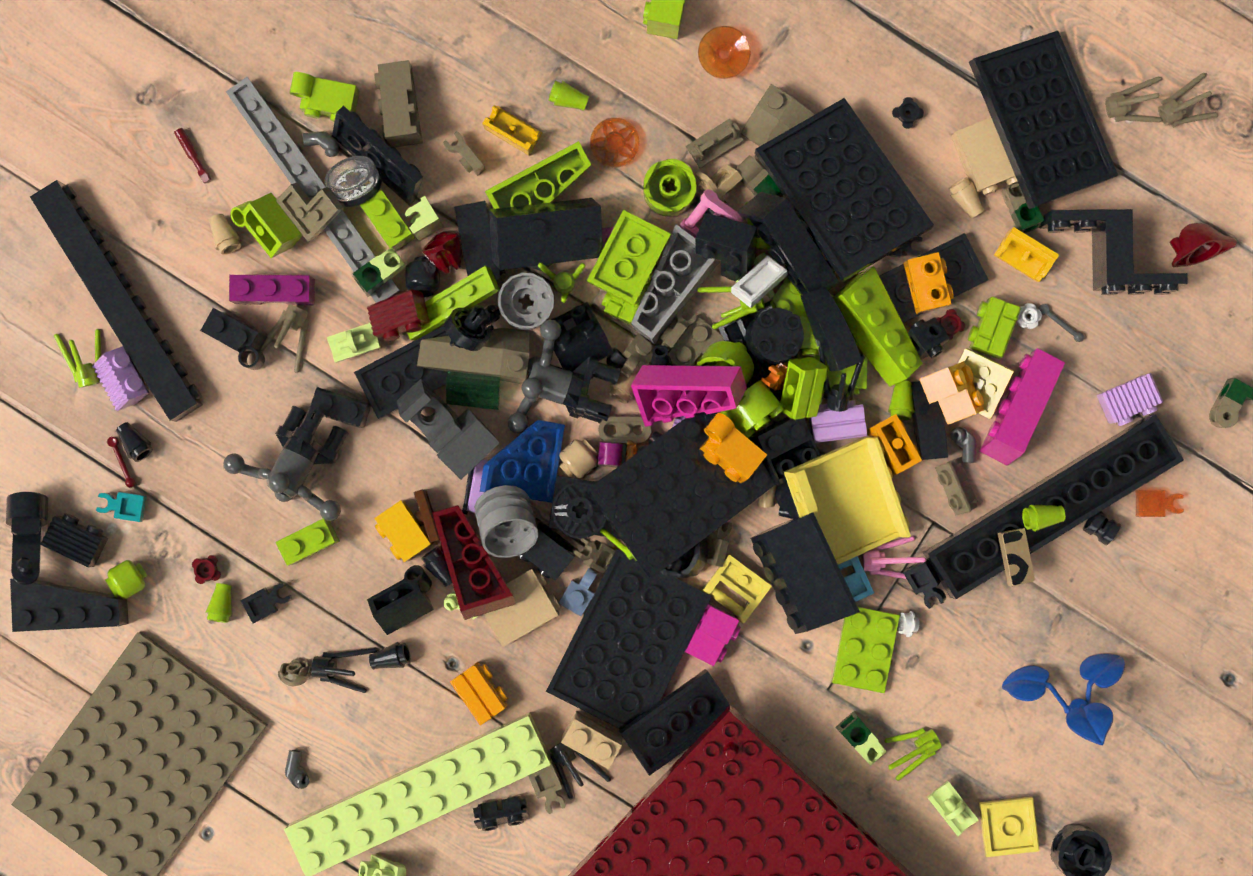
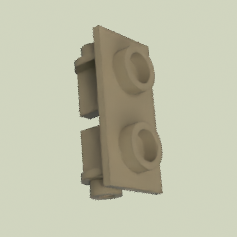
(715, 143)
(959, 498)

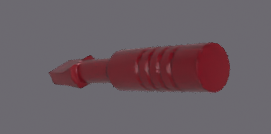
(192, 154)

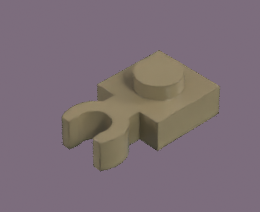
(596, 555)
(546, 784)

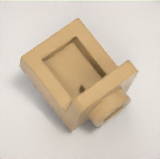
(721, 182)

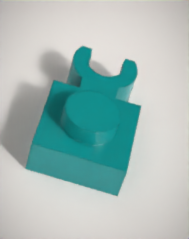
(126, 506)

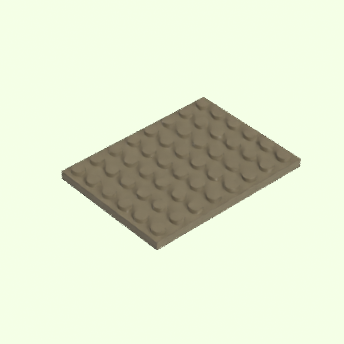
(139, 762)

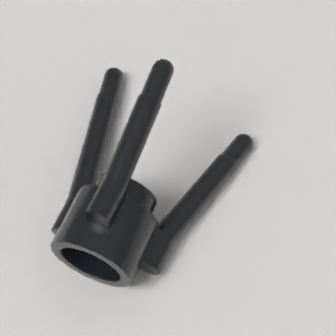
(839, 395)
(326, 668)
(564, 755)

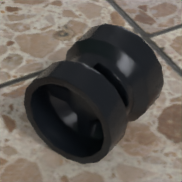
(1102, 527)

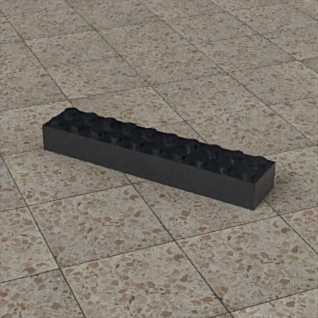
(1080, 487)

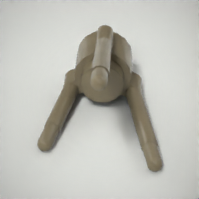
(1118, 105)
(1173, 111)
(293, 319)

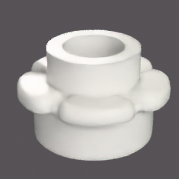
(1035, 313)
(908, 624)

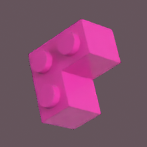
(711, 635)

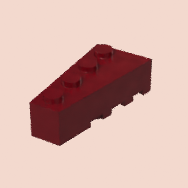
(472, 572)

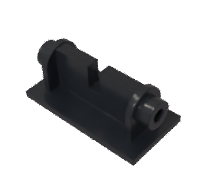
(491, 817)

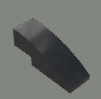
(830, 329)
(928, 425)

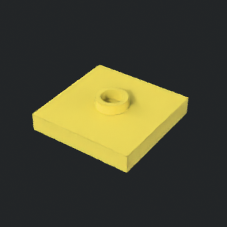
(1009, 826)

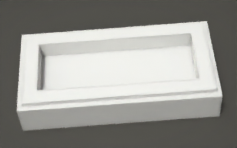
(759, 281)

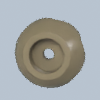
(295, 672)

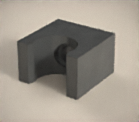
(438, 427)
(468, 446)

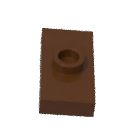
(425, 514)

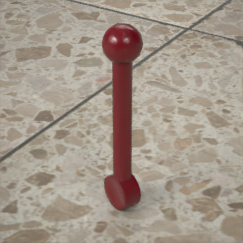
(113, 442)

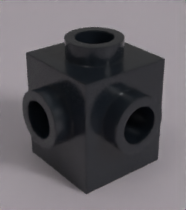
(928, 338)

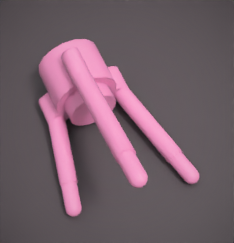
(874, 560)

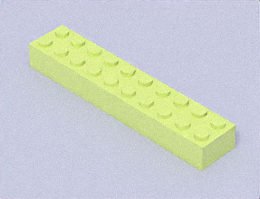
(418, 795)

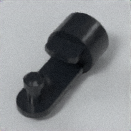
(26, 515)

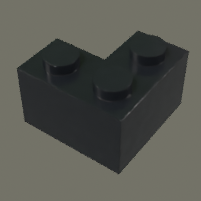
(727, 241)

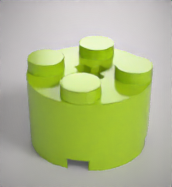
(662, 174)
(728, 354)
(754, 409)

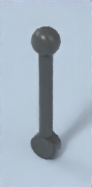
(1078, 336)

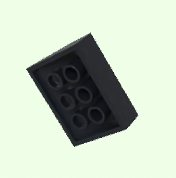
(804, 574)

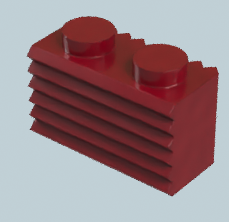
(398, 315)

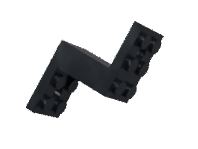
(1113, 251)

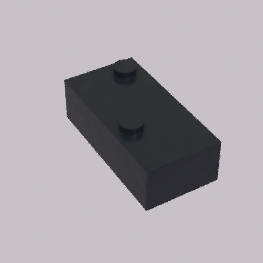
(545, 233)

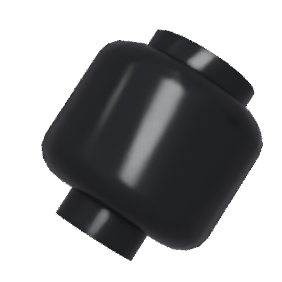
(422, 276)

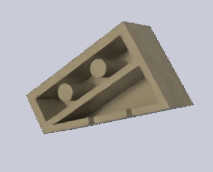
(398, 104)

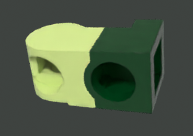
(378, 271)
(861, 738)

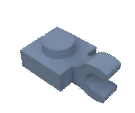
(578, 594)

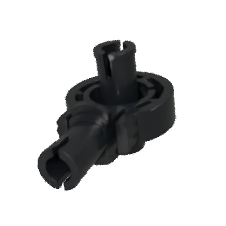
(469, 326)

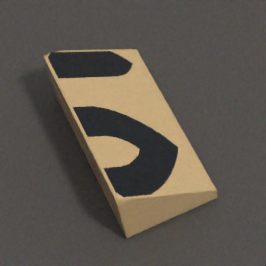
(1016, 557)

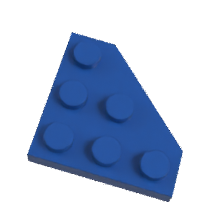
(528, 462)

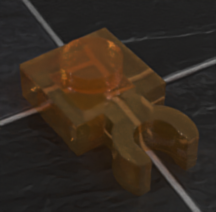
(1153, 503)

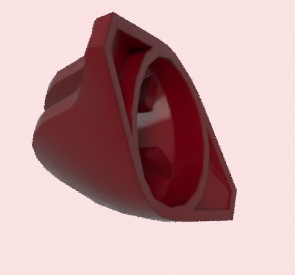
(1199, 243)
(444, 251)

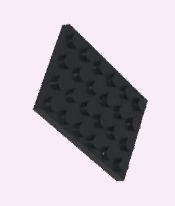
(1043, 119)
(844, 189)
(673, 495)
(628, 642)

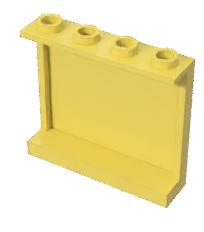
(850, 498)

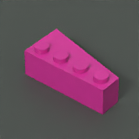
(686, 390)
(1022, 407)

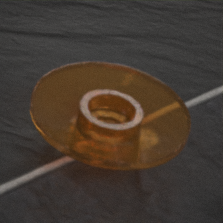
(724, 39)

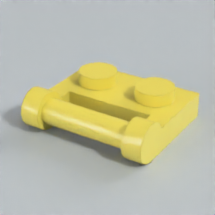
(741, 581)

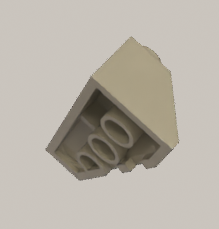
(774, 116)
(502, 356)

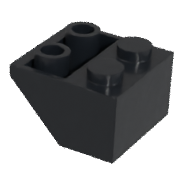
(580, 338)
(786, 445)

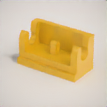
(512, 130)
(1026, 254)

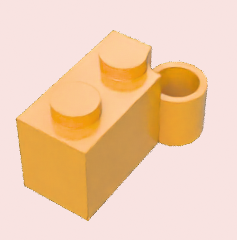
(731, 449)

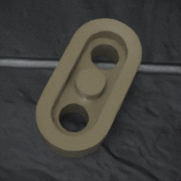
(624, 430)

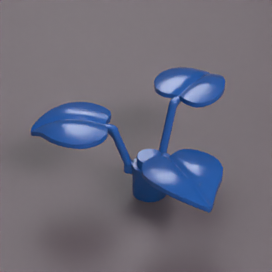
(1084, 718)

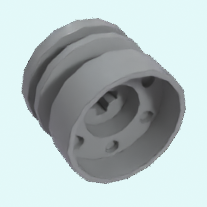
(516, 288)
(506, 521)

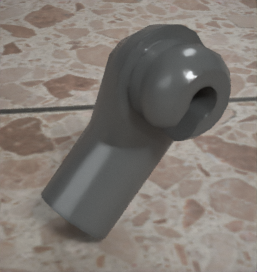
(323, 139)
(966, 442)
(294, 772)

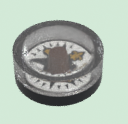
(353, 180)

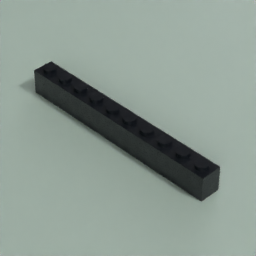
(116, 300)

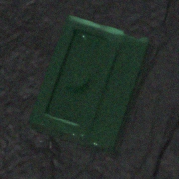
(473, 390)

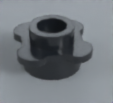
(908, 105)

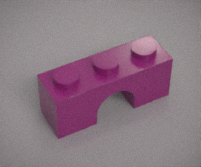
(272, 289)

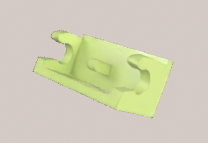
(426, 220)

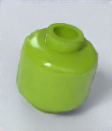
(126, 579)

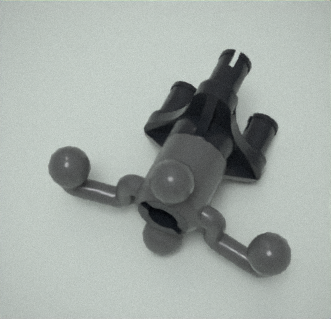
(562, 385)
(296, 460)

